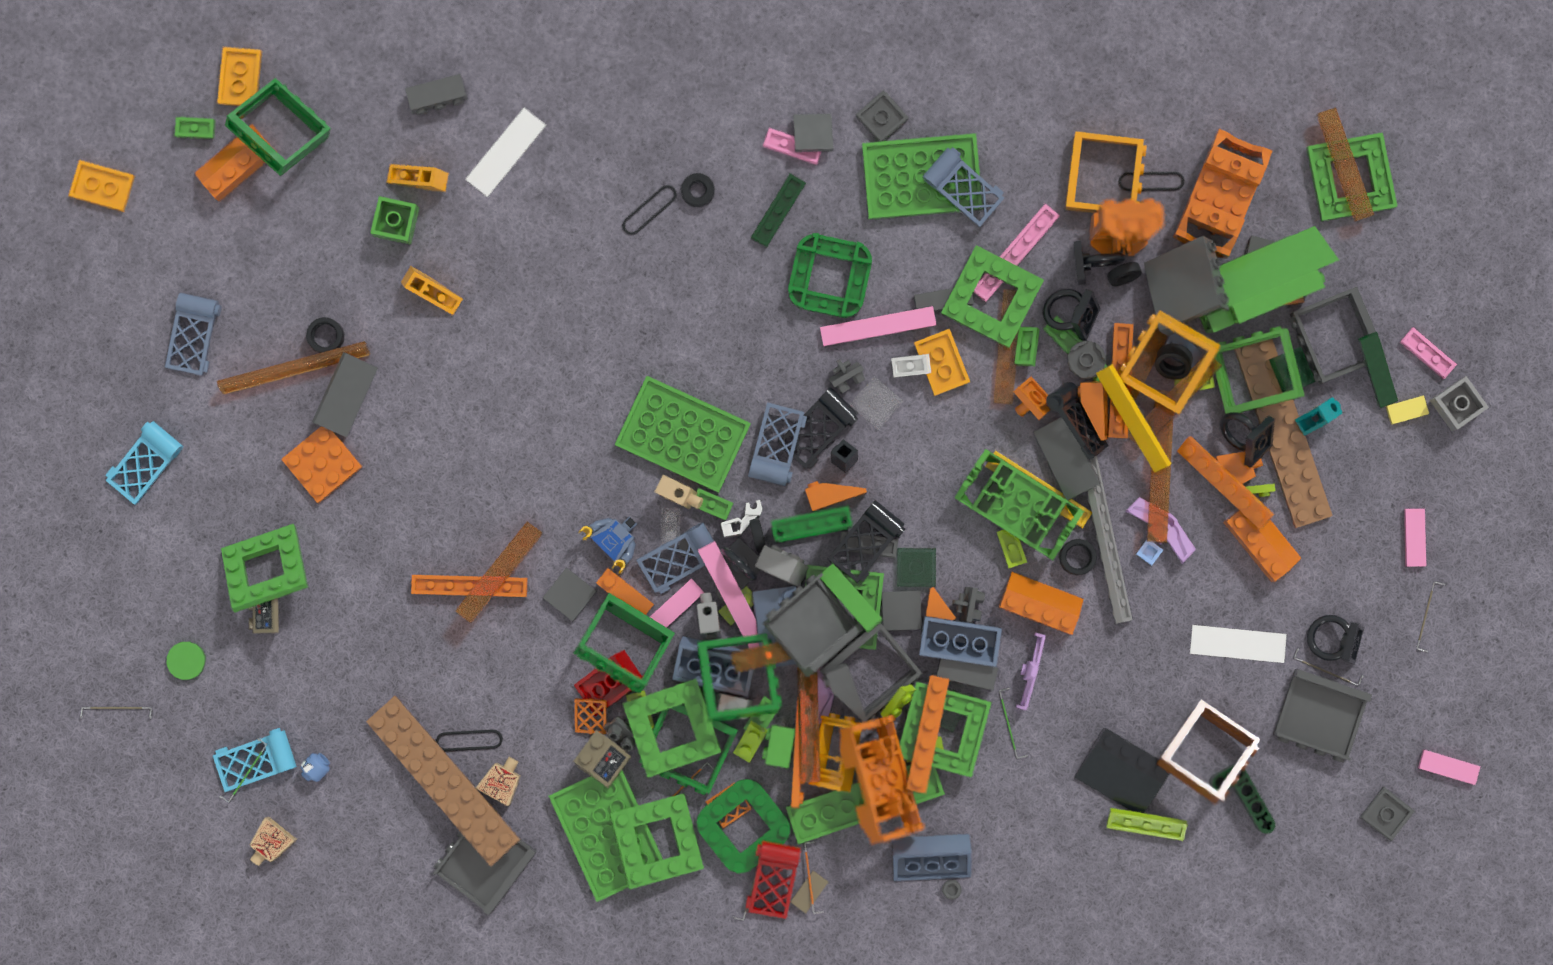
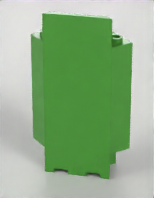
(1271, 277)

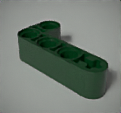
(1247, 800)

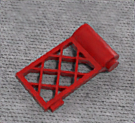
(774, 856)

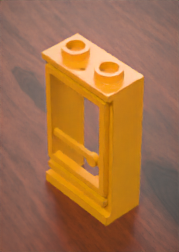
(829, 778)

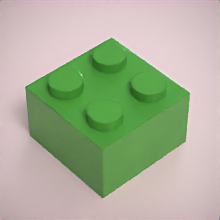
(394, 220)
(780, 745)

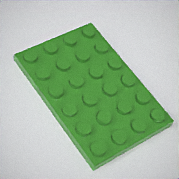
(896, 172)
(682, 434)
(588, 826)

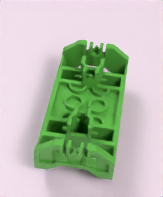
(1019, 504)

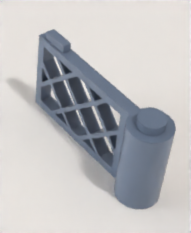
(943, 170)
(193, 308)
(769, 469)
(696, 537)

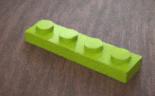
(1146, 824)

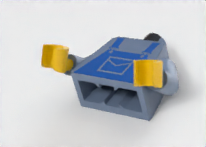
(613, 539)

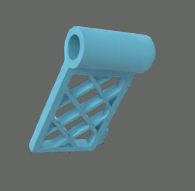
(157, 441)
(279, 756)

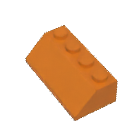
(229, 167)
(1265, 545)
(1041, 603)

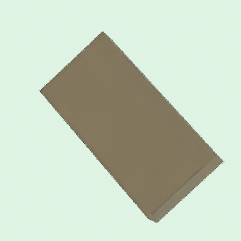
(802, 898)

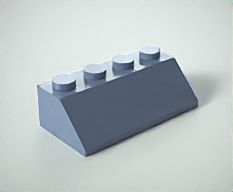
(763, 603)
(960, 641)
(721, 668)
(931, 857)

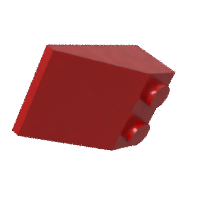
(601, 686)

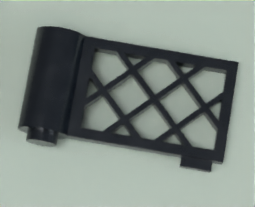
(1064, 401)
(835, 408)
(882, 521)

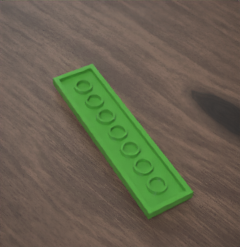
(837, 809)

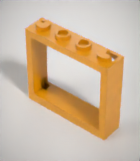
(1138, 167)
(1186, 332)

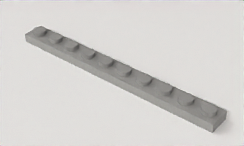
(1108, 549)

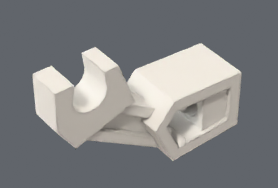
(744, 523)

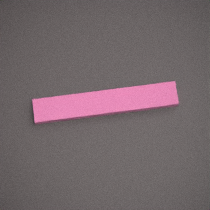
(1019, 249)
(878, 326)
(729, 590)

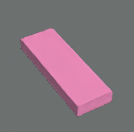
(785, 144)
(1428, 353)
(1415, 537)
(677, 603)
(1449, 767)

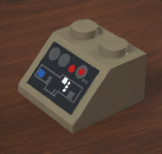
(264, 617)
(602, 759)

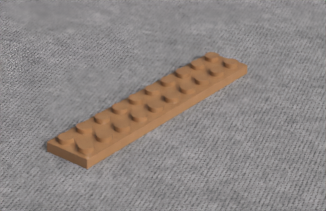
(1290, 447)
(443, 780)

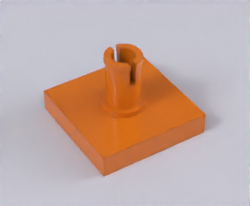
(1032, 399)

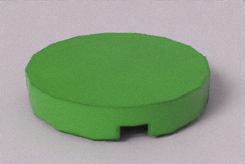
(186, 660)

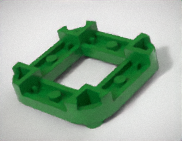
(833, 248)
(725, 803)

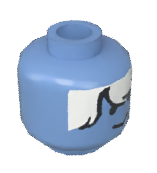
(315, 767)

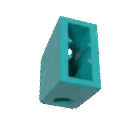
(1326, 412)

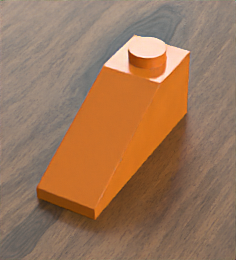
(1095, 403)
(827, 494)
(621, 589)

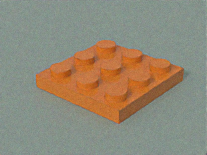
(321, 463)

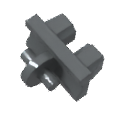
(847, 372)
(966, 604)
(621, 731)

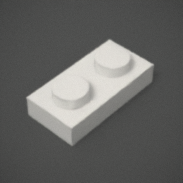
(911, 365)

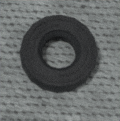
(697, 201)
(1124, 274)
(757, 534)

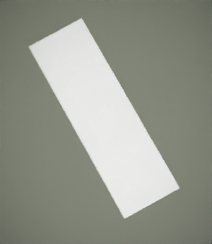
(505, 152)
(1238, 643)

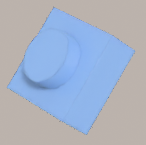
(1149, 552)

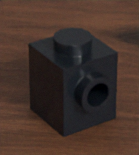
(844, 456)

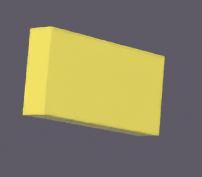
(1407, 410)

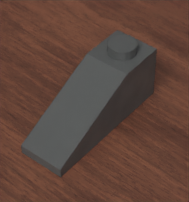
(842, 685)

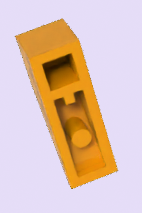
(418, 177)
(431, 290)

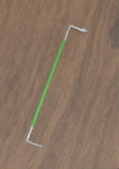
(1009, 725)
(247, 773)

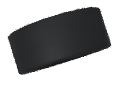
(324, 321)
(1170, 371)
(1092, 557)

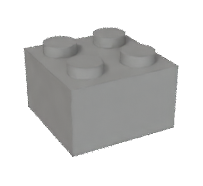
(1459, 403)
(782, 565)

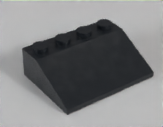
(1122, 772)

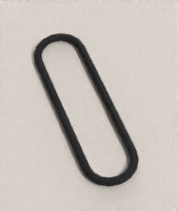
(1153, 173)
(624, 222)
(470, 732)

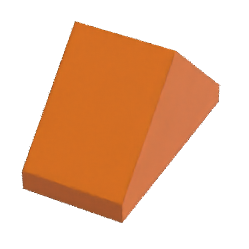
(937, 607)

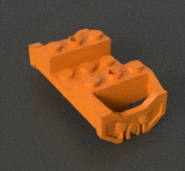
(1223, 191)
(1125, 225)
(881, 779)

